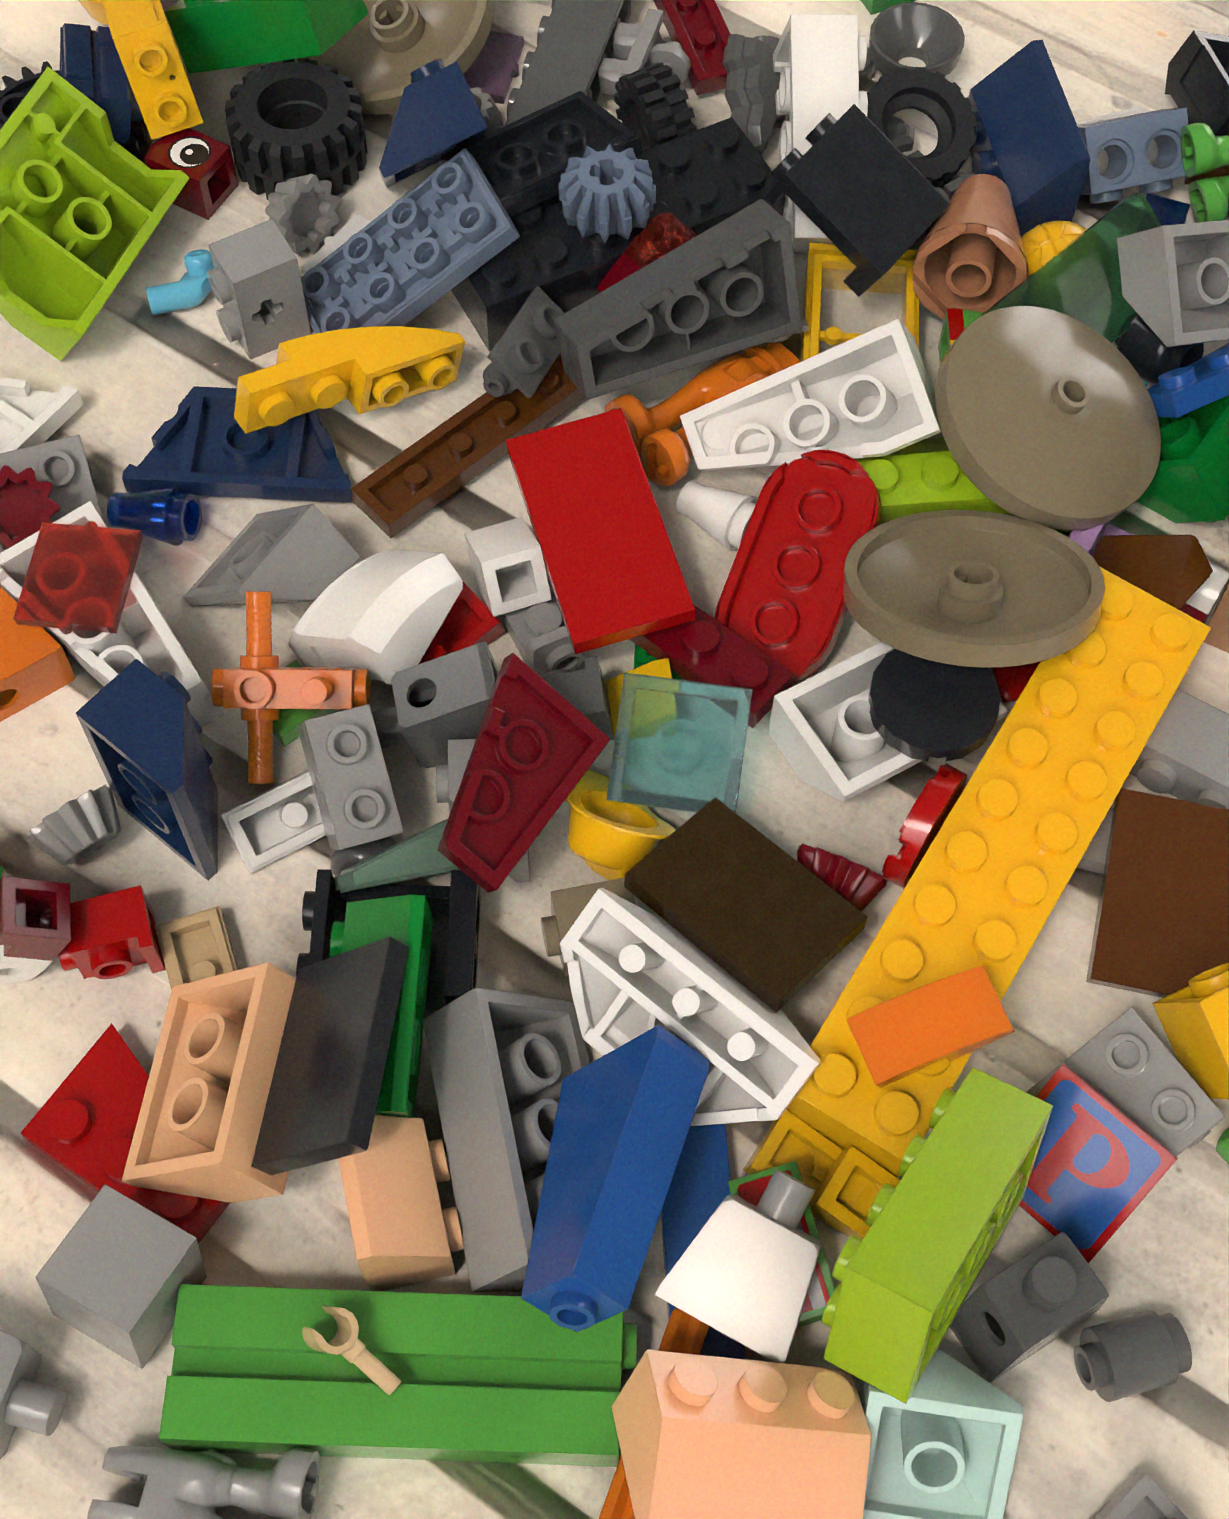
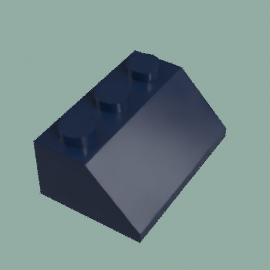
(431, 120)
(1029, 137)
(156, 761)

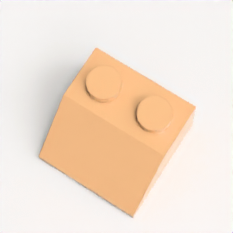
(397, 1207)

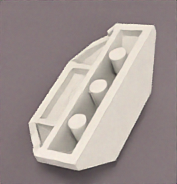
(643, 973)

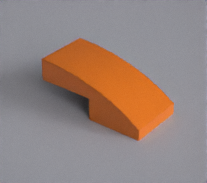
(930, 1025)

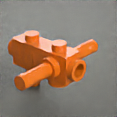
(264, 687)

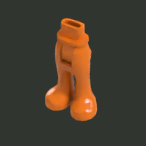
(668, 453)

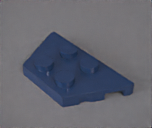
(214, 457)

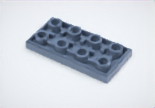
(410, 252)

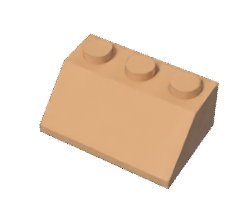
(212, 1088)
(741, 1439)

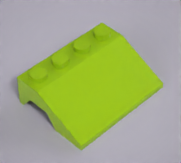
(69, 213)

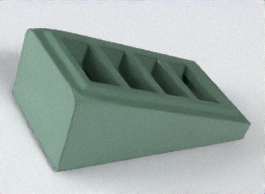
(404, 861)

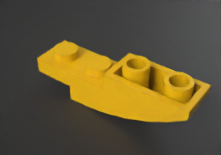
(360, 364)

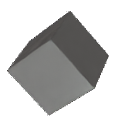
(121, 1275)

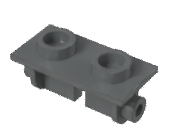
(525, 348)

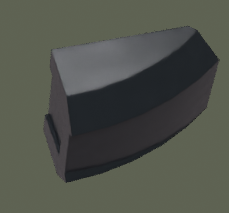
(1201, 80)

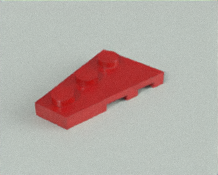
(91, 1129)

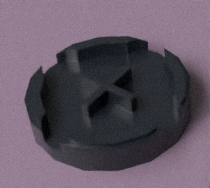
(932, 706)

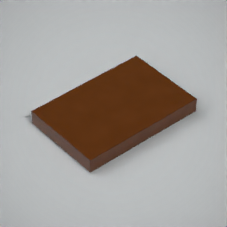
(1162, 895)

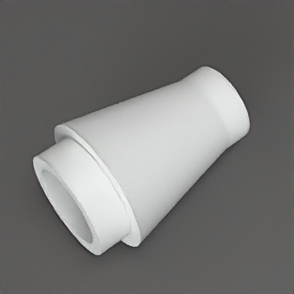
(717, 512)

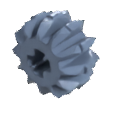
(607, 192)

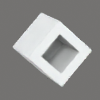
(508, 566)

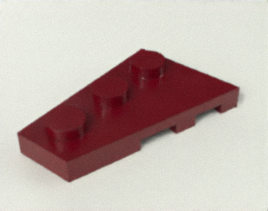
(518, 774)

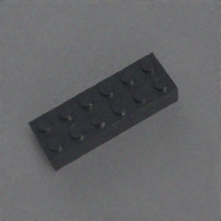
(695, 178)

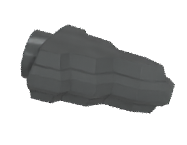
(752, 86)

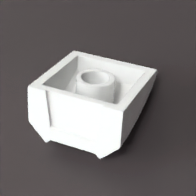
(379, 613)

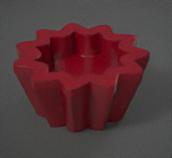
(23, 505)
(847, 878)

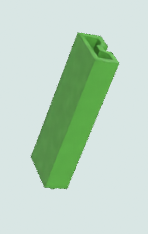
(474, 1371)

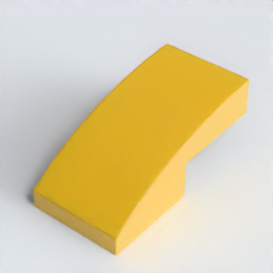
(842, 1178)

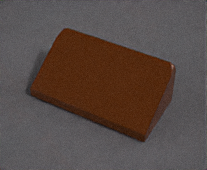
(1158, 564)

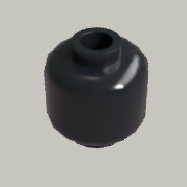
(1150, 354)

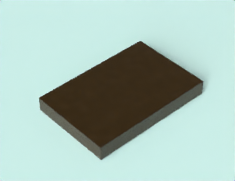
(745, 903)

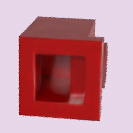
(112, 935)

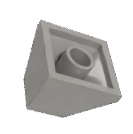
(278, 551)

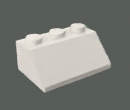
(829, 732)

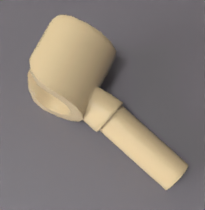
(351, 1348)

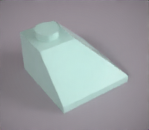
(943, 1449)

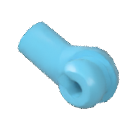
(186, 292)

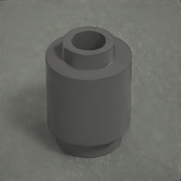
(1132, 1355)

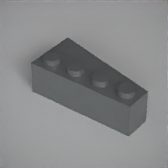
(687, 307)

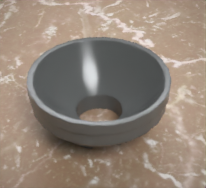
(916, 32)

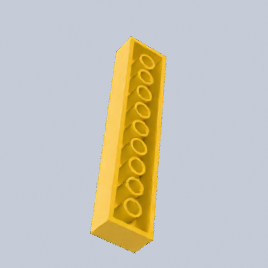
(1003, 855)

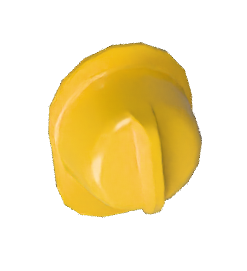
(608, 833)

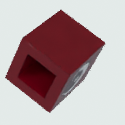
(206, 164)

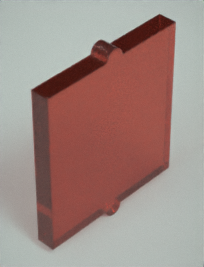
(78, 577)

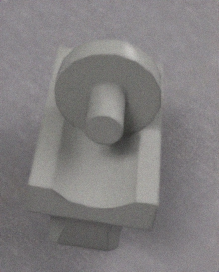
(638, 48)

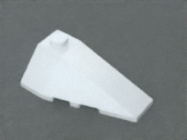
(849, 400)

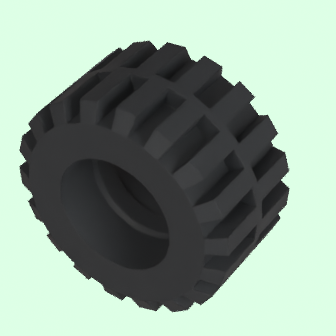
(296, 124)

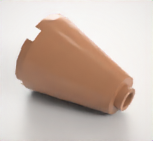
(971, 250)

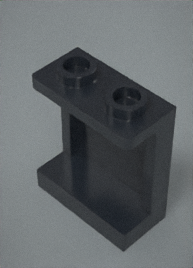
(859, 194)
(453, 935)

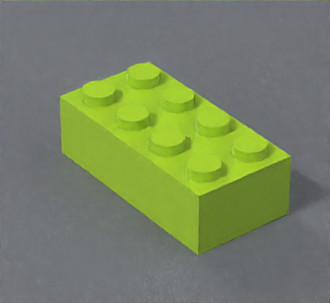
(932, 1233)

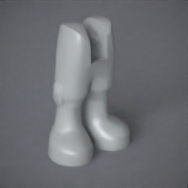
(198, 1483)

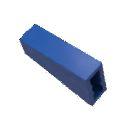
(609, 1176)

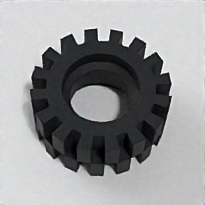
(653, 105)

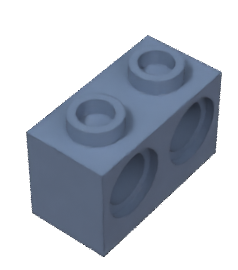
(1127, 145)

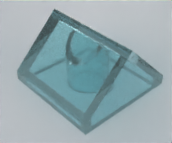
(678, 743)

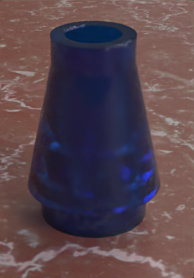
(160, 513)

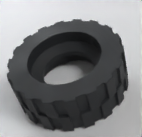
(941, 103)

